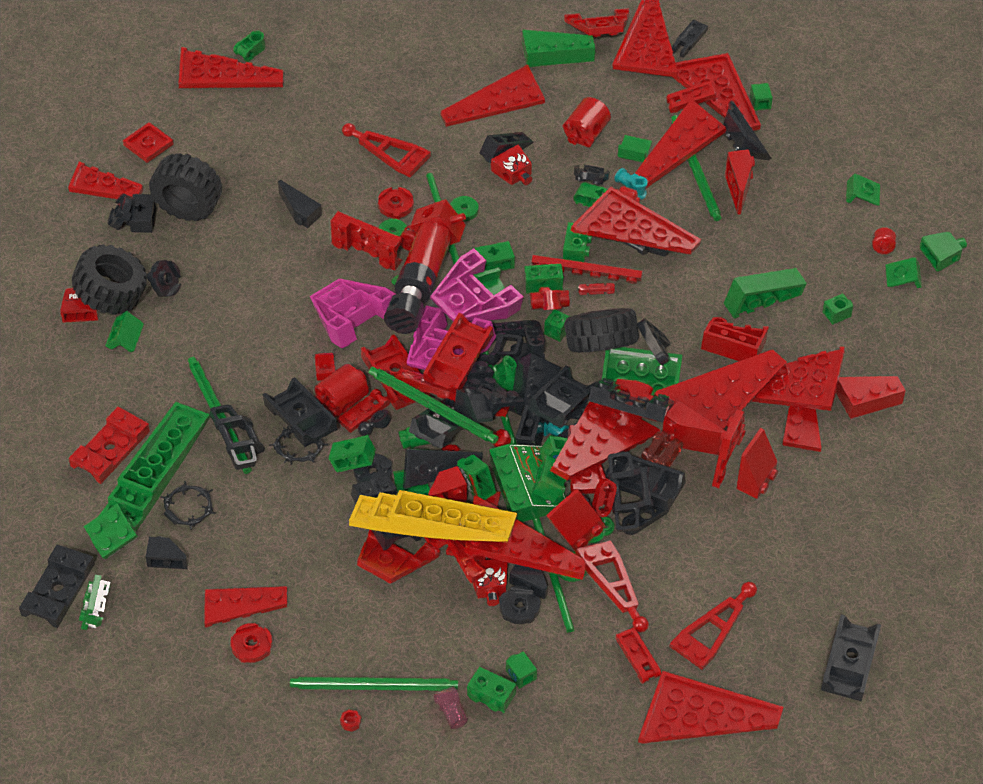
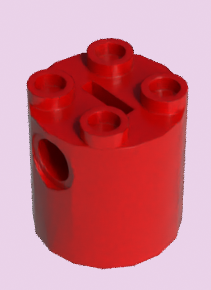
(587, 122)
(342, 389)

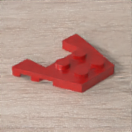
(600, 25)
(729, 440)
(466, 560)
(395, 561)

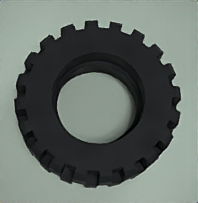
(185, 187)
(104, 294)
(601, 330)

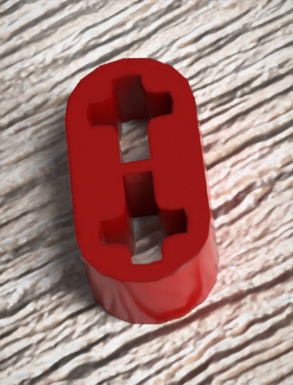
(604, 497)

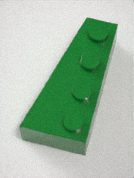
(556, 48)
(763, 290)

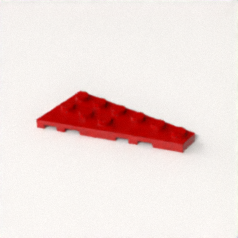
(223, 72)
(505, 95)
(684, 138)

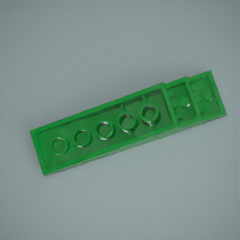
(157, 462)

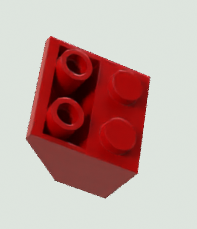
(450, 485)

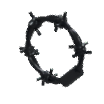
(310, 457)
(191, 522)

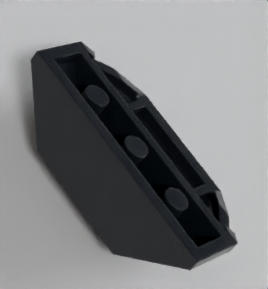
(742, 134)

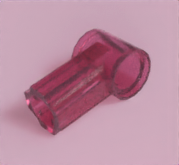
(450, 706)

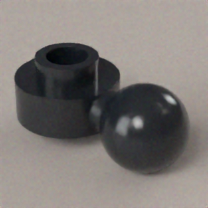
(378, 420)

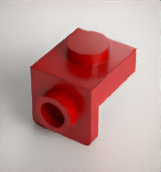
(324, 365)

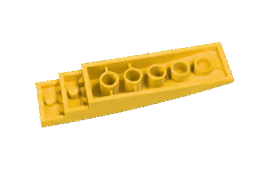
(431, 517)

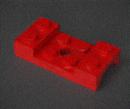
(362, 236)
(388, 357)
(451, 370)
(121, 430)

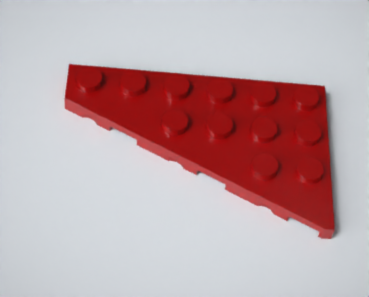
(647, 43)
(725, 82)
(625, 220)
(806, 382)
(726, 389)
(597, 435)
(528, 549)
(695, 709)

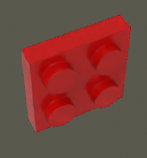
(148, 142)

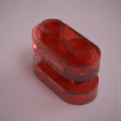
(659, 442)

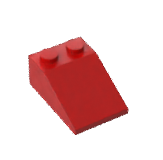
(738, 176)
(692, 429)
(757, 466)
(576, 520)

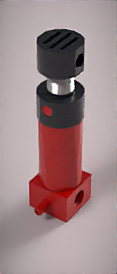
(435, 230)

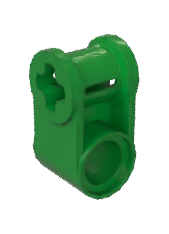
(250, 45)
(588, 194)
(505, 373)

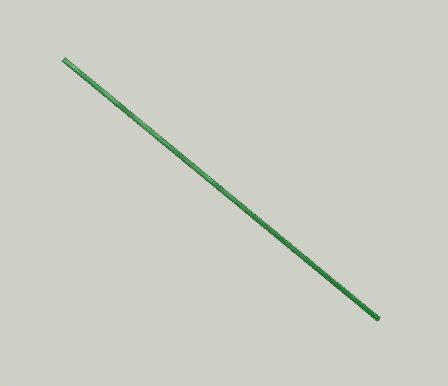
(507, 426)

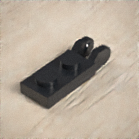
(689, 37)

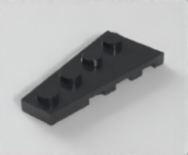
(424, 465)

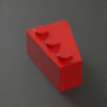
(733, 341)
(869, 394)

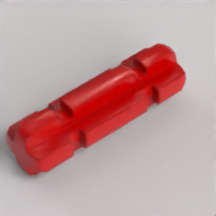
(597, 288)

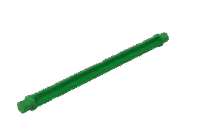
(703, 184)
(213, 401)
(434, 405)
(360, 683)

